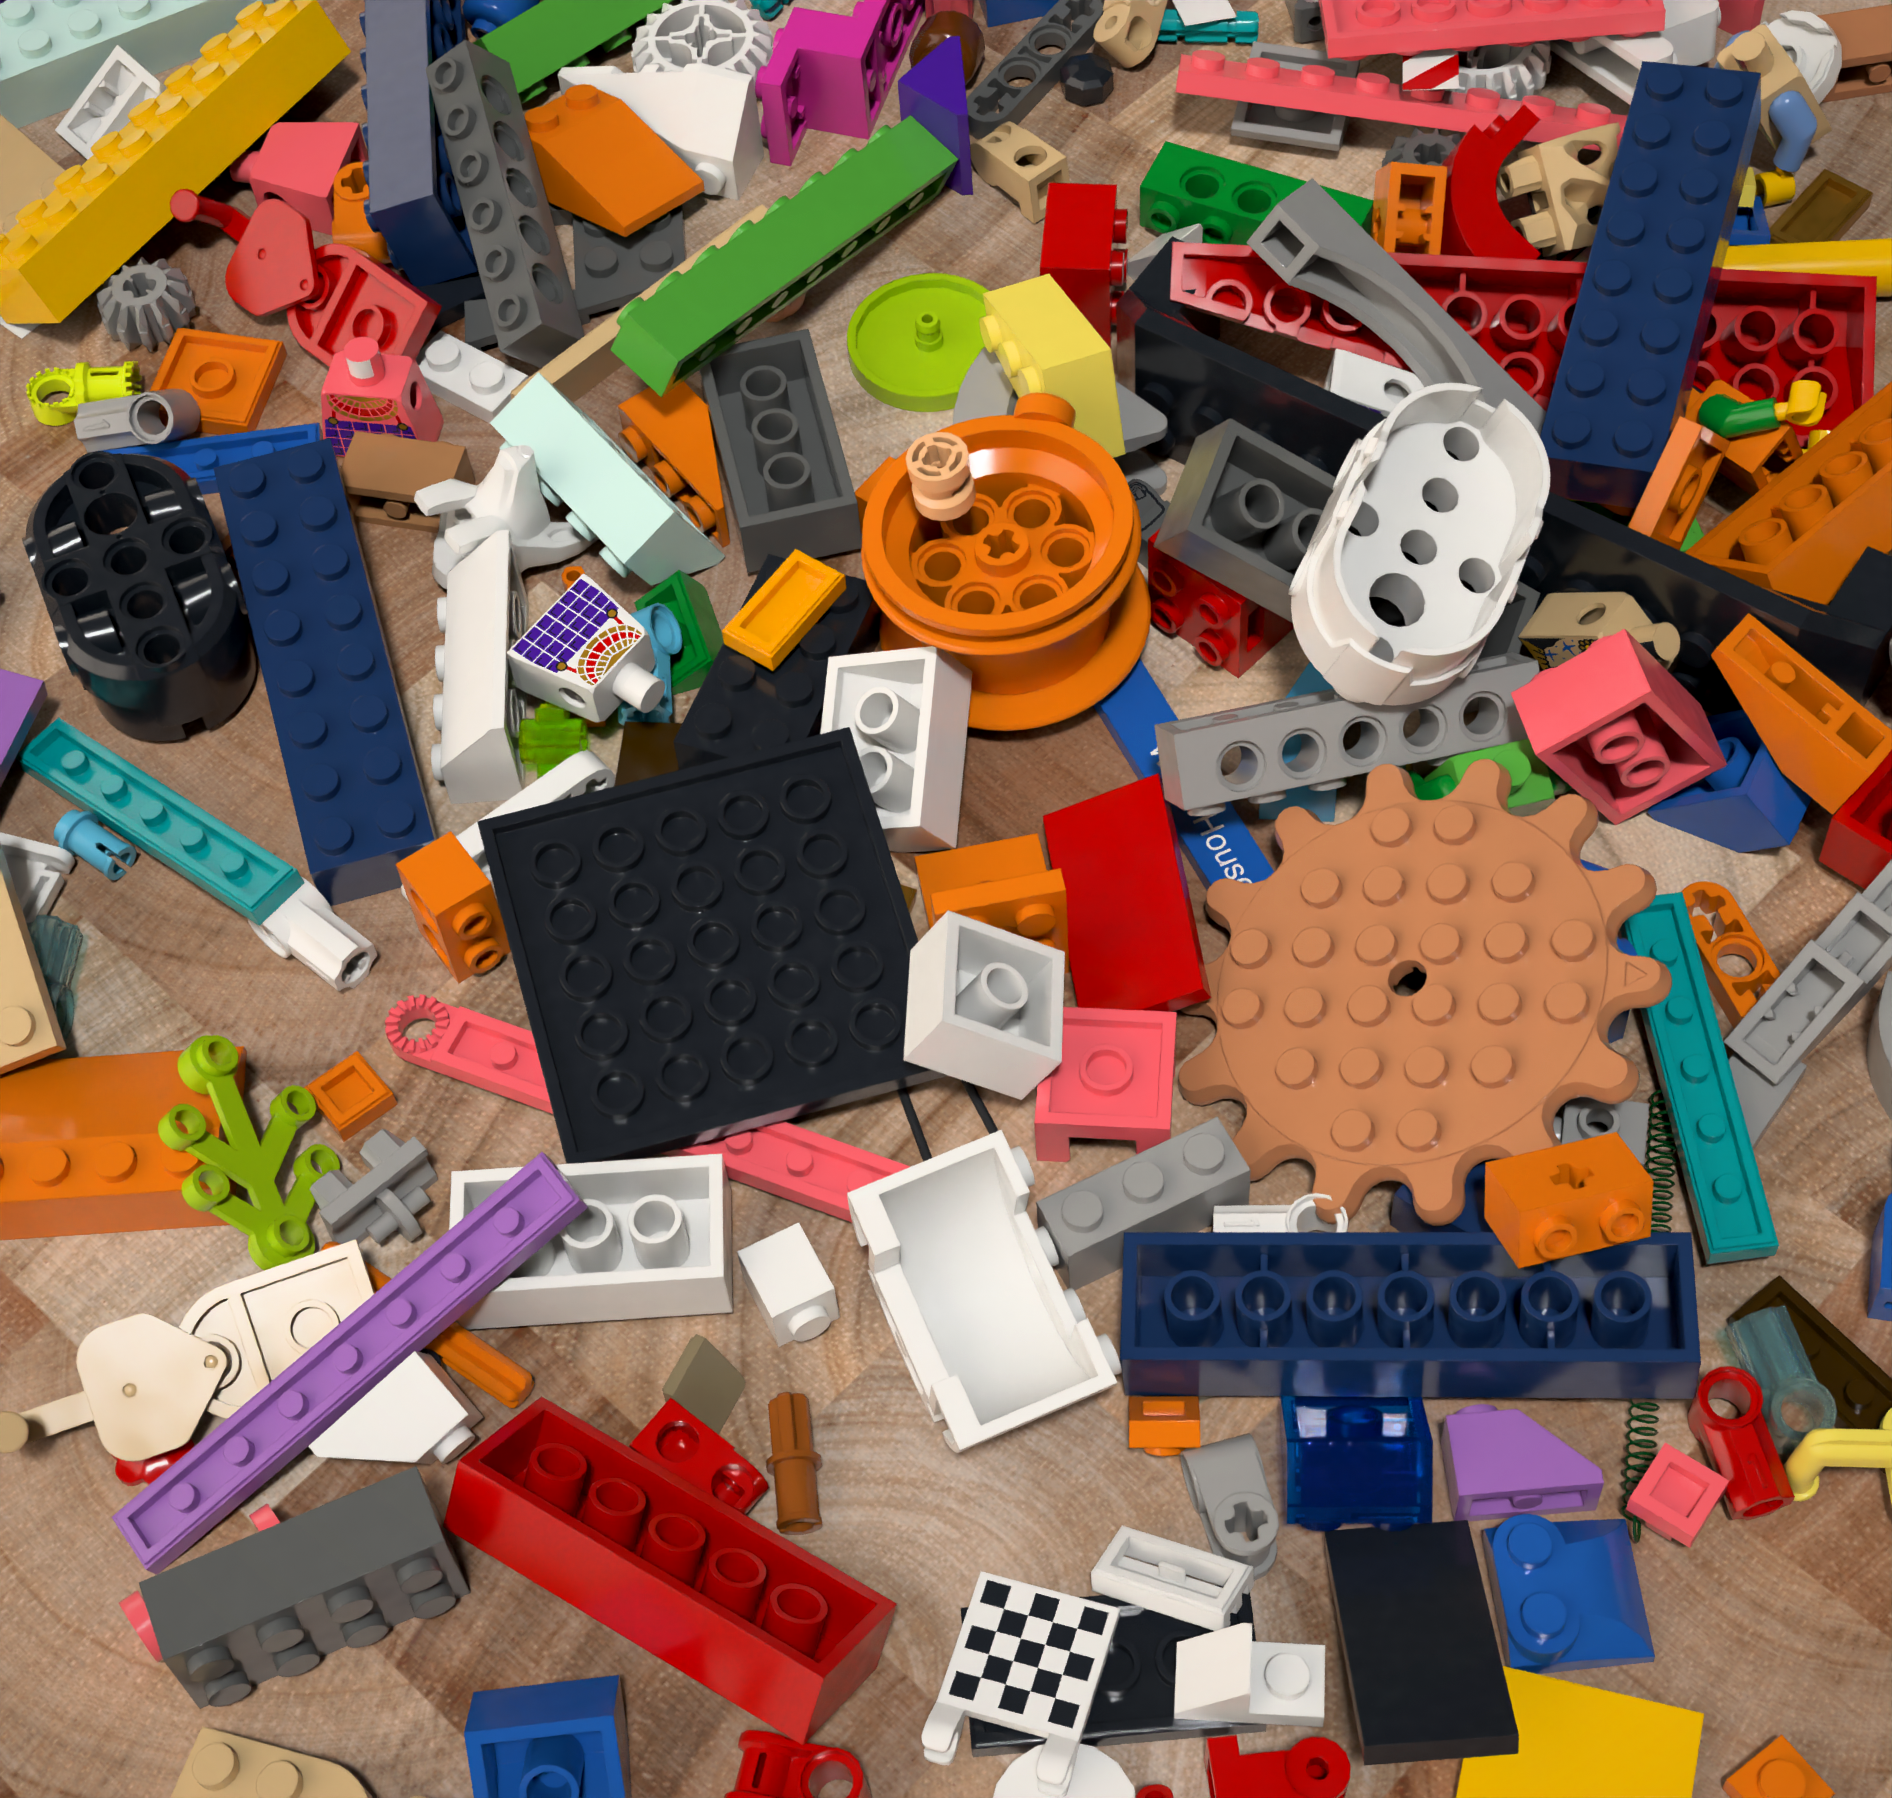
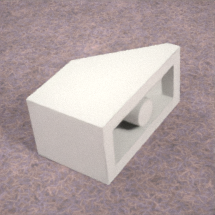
(405, 1418)

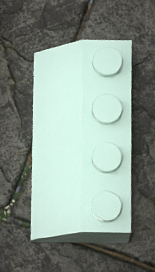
(602, 487)

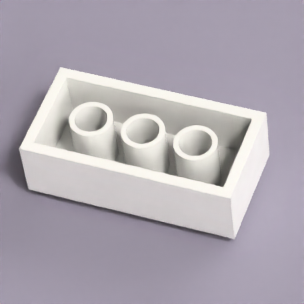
(641, 1249)

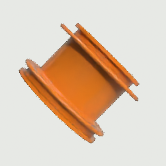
(1024, 586)

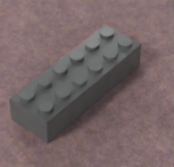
(1249, 518)

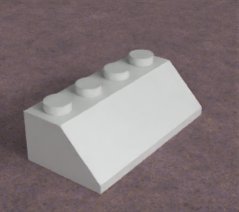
(480, 698)

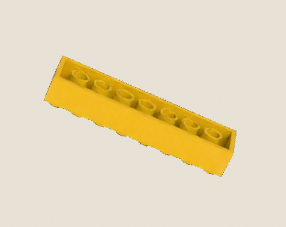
(171, 144)

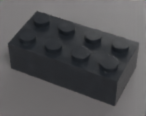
(756, 708)

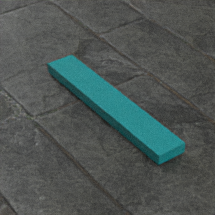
(160, 821)
(1701, 1091)

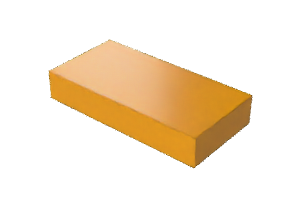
(784, 609)

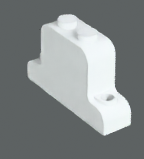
(1617, 60)

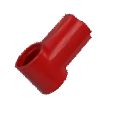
(1741, 1446)

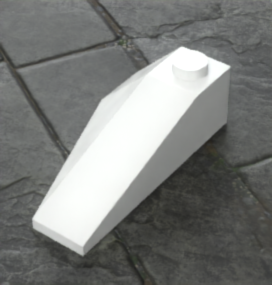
(699, 112)

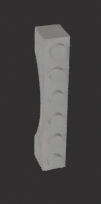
(1330, 255)

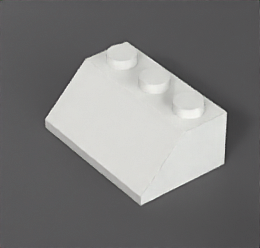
(910, 736)

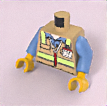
(1788, 108)

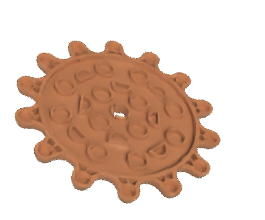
(1475, 1059)

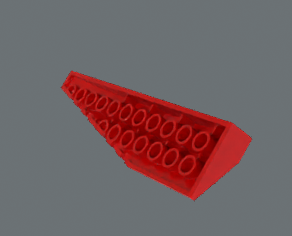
(1758, 338)

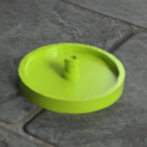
(917, 340)

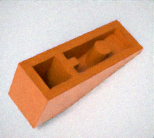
(1802, 716)

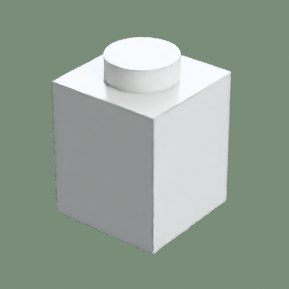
(789, 1285)

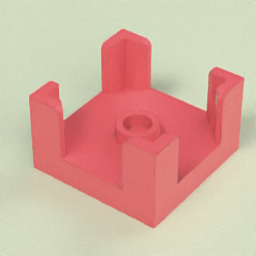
(1110, 1081)

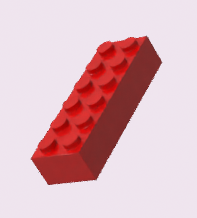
(670, 1568)

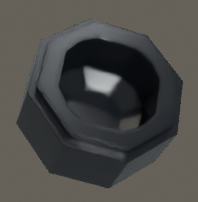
(1086, 79)

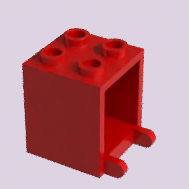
(1210, 616)

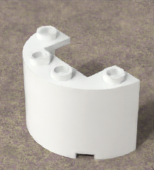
(977, 1293)

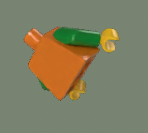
(1757, 430)

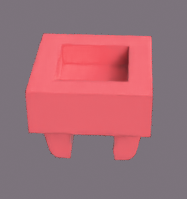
(1677, 1495)

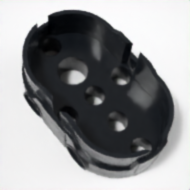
(144, 611)

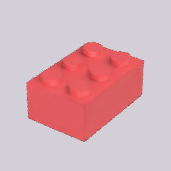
(1618, 727)

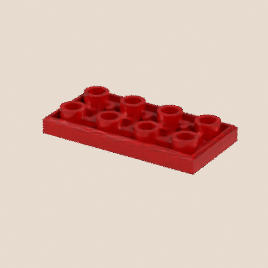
(1127, 901)

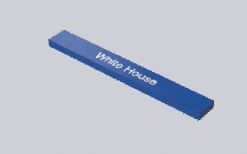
(1213, 844)

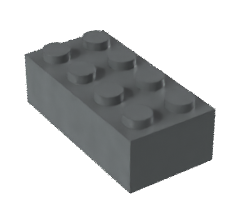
(780, 450)
(304, 1590)

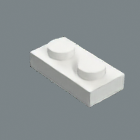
(467, 376)

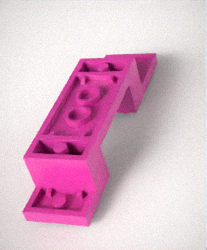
(832, 72)

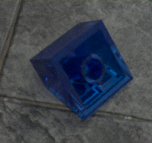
(1356, 1462)

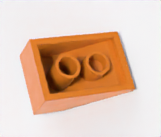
(606, 161)

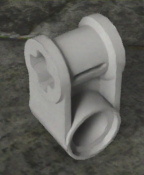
(1232, 1498)

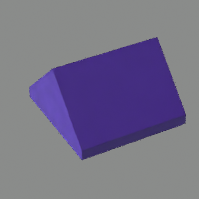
(937, 99)

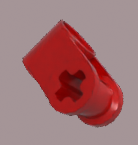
(786, 1769)

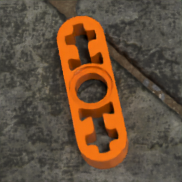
(1733, 937)

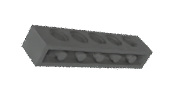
(504, 204)

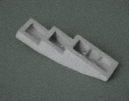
(1820, 984)

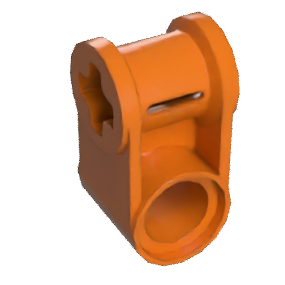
(349, 221)

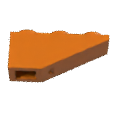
(678, 447)

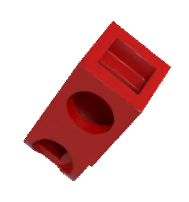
(700, 1456)
(1308, 1770)

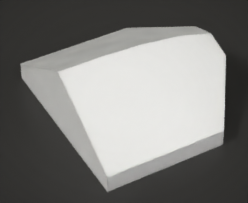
(108, 100)

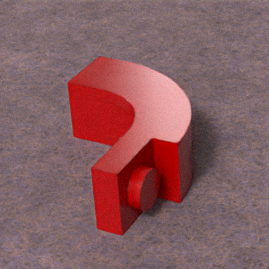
(1471, 208)

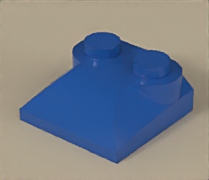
(1566, 1594)

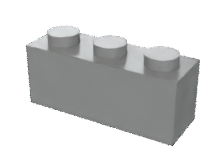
(1154, 1191)

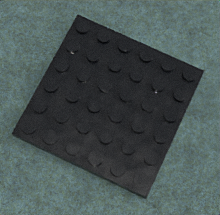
(708, 948)

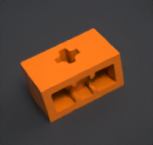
(1409, 208)
(1568, 1199)

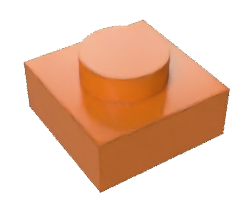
(1164, 1424)
(1777, 1773)

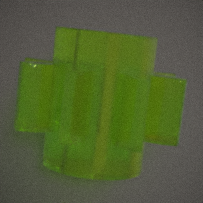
(551, 737)

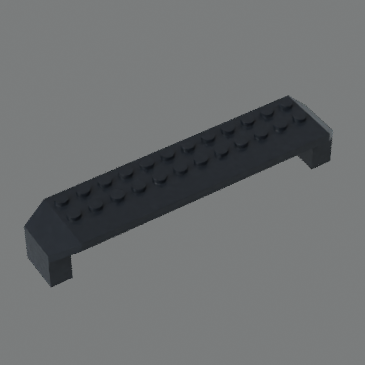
(1198, 382)

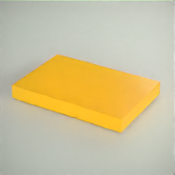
(1587, 1745)

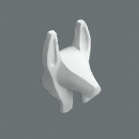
(503, 501)

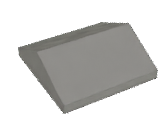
(1290, 124)

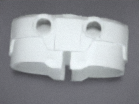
(1481, 535)

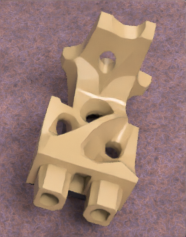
(1561, 188)

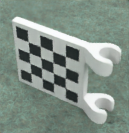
(1026, 1665)

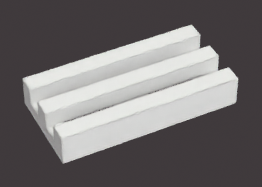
(1167, 1587)

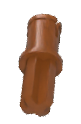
(794, 1464)

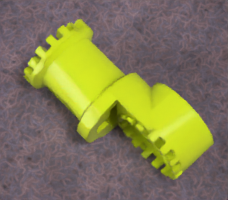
(83, 386)

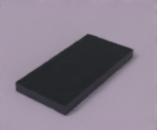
(1419, 1644)
(1134, 1690)

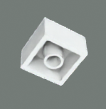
(985, 1005)

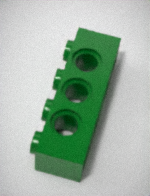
(1222, 195)

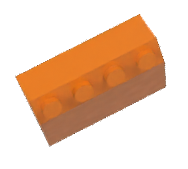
(88, 1148)

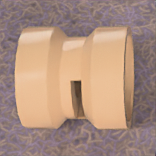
(941, 476)

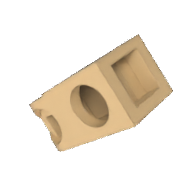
(1129, 29)
(1020, 166)

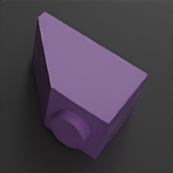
(1512, 1466)

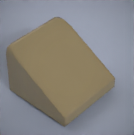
(705, 1383)

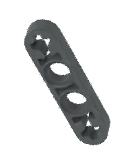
(1027, 62)

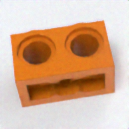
(454, 907)

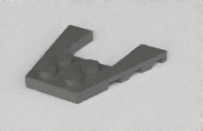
(606, 266)

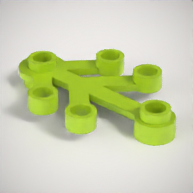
(209, 1069)

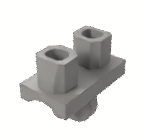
(380, 1199)

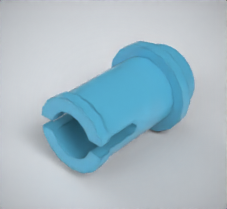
(84, 837)

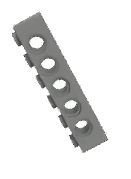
(1195, 746)

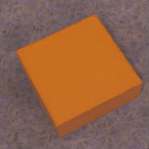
(351, 1096)

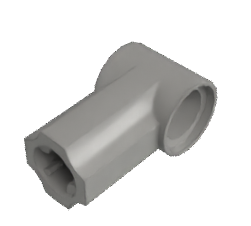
(136, 420)

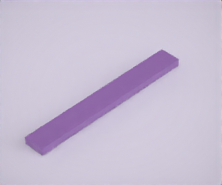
(348, 1363)

